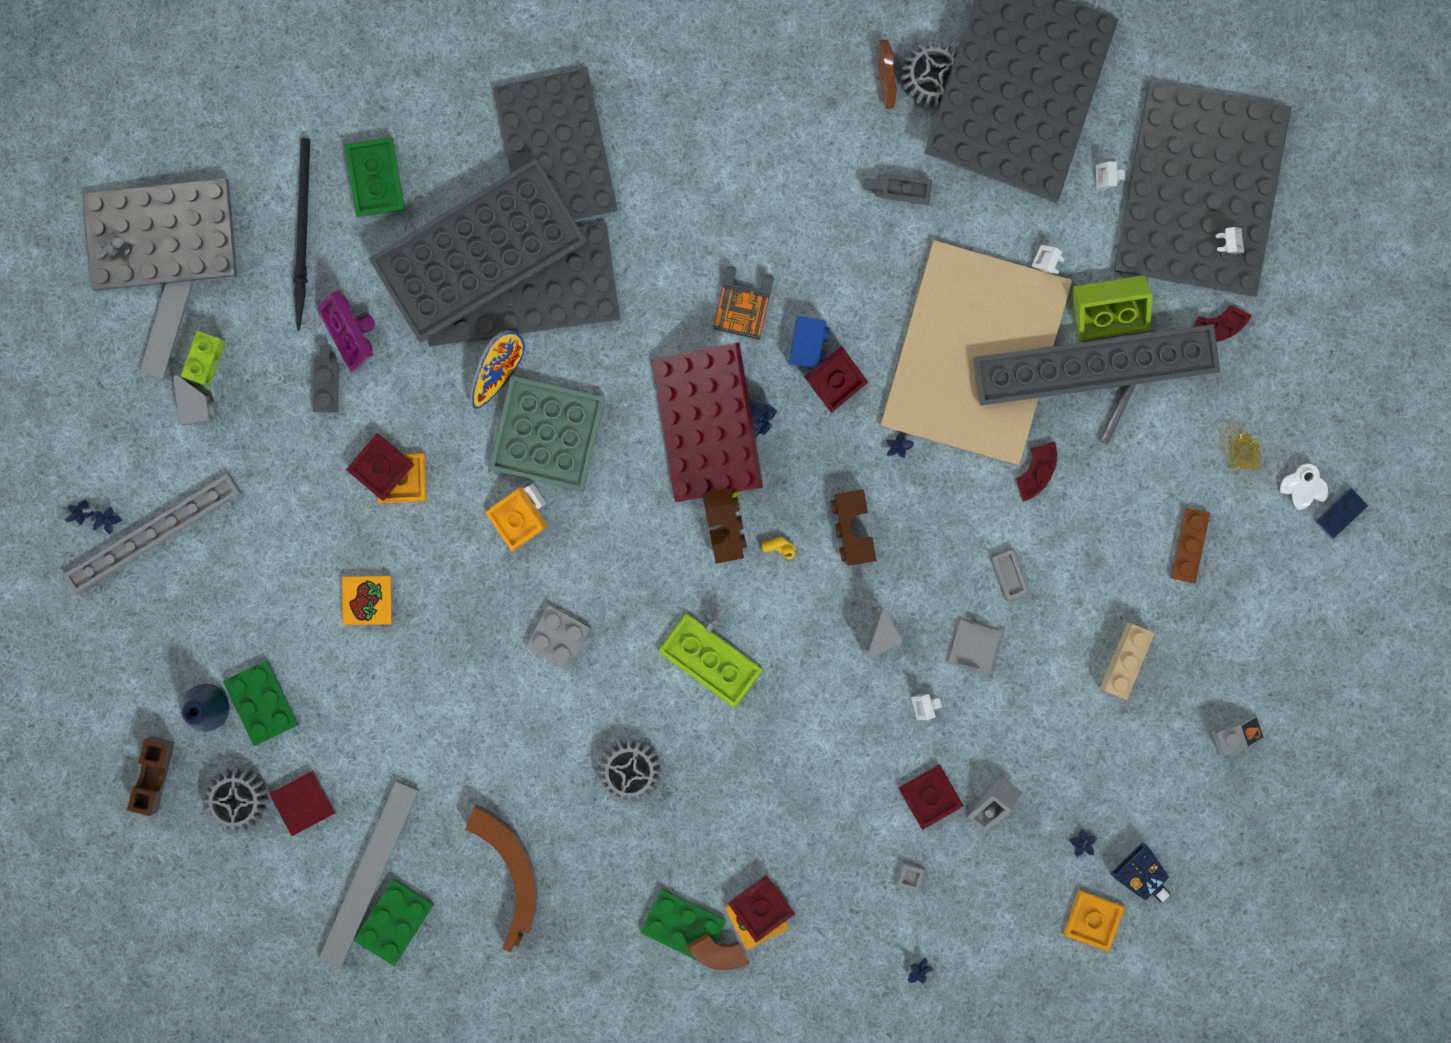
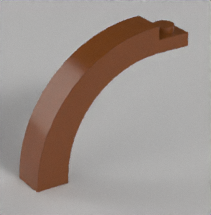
(512, 850)

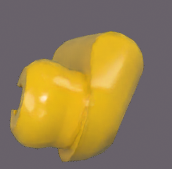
(781, 545)

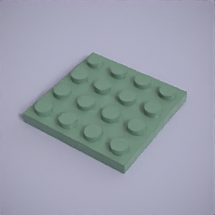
(547, 433)

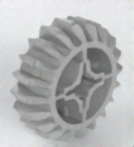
(929, 64)
(618, 767)
(236, 790)

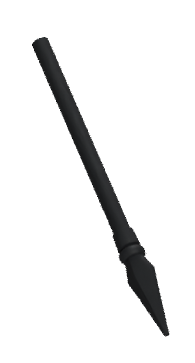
(301, 268)

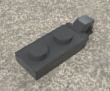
(900, 188)
(325, 381)

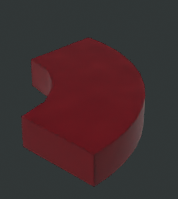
(1227, 323)
(1040, 471)

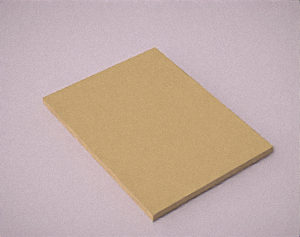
(965, 311)

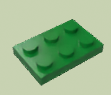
(374, 177)
(260, 703)
(394, 922)
(680, 922)

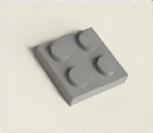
(558, 637)

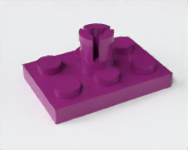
(347, 330)

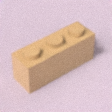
(1127, 661)

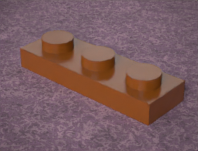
(1190, 545)

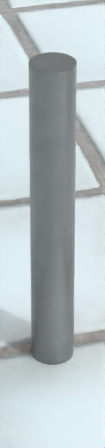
(1117, 413)

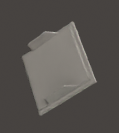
(974, 646)

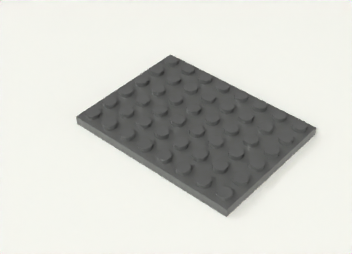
(1021, 91)
(1200, 169)

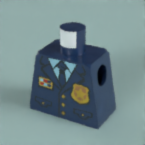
(1142, 874)

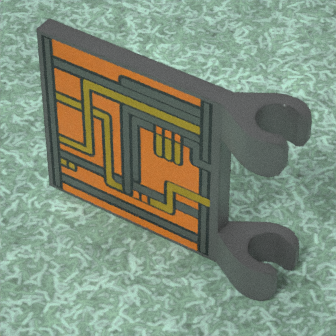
(742, 308)

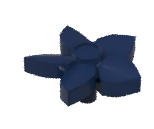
(899, 446)
(79, 513)
(105, 520)
(1083, 843)
(918, 972)

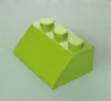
(1112, 308)

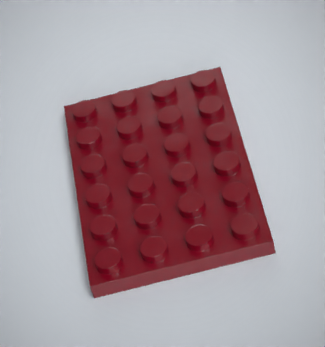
(707, 421)

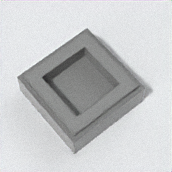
(910, 877)

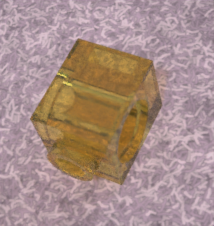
(1253, 458)

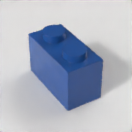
(807, 342)

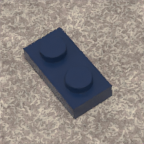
(1341, 513)

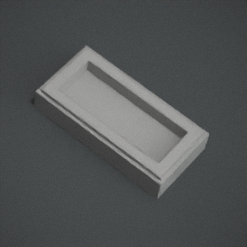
(1009, 574)

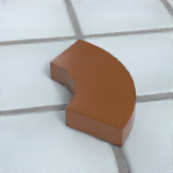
(886, 73)
(718, 955)

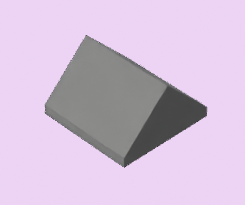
(882, 635)

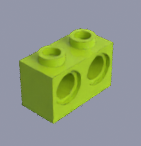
(203, 358)

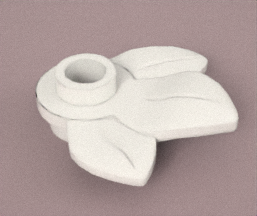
(1302, 489)

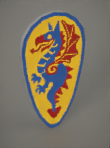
(496, 366)

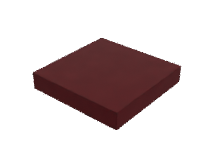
(836, 379)
(380, 466)
(930, 797)
(302, 803)
(761, 908)

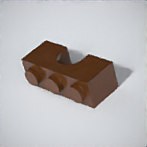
(847, 507)
(721, 511)
(155, 762)

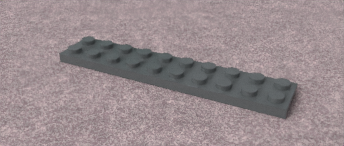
(1096, 365)

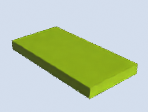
(710, 660)

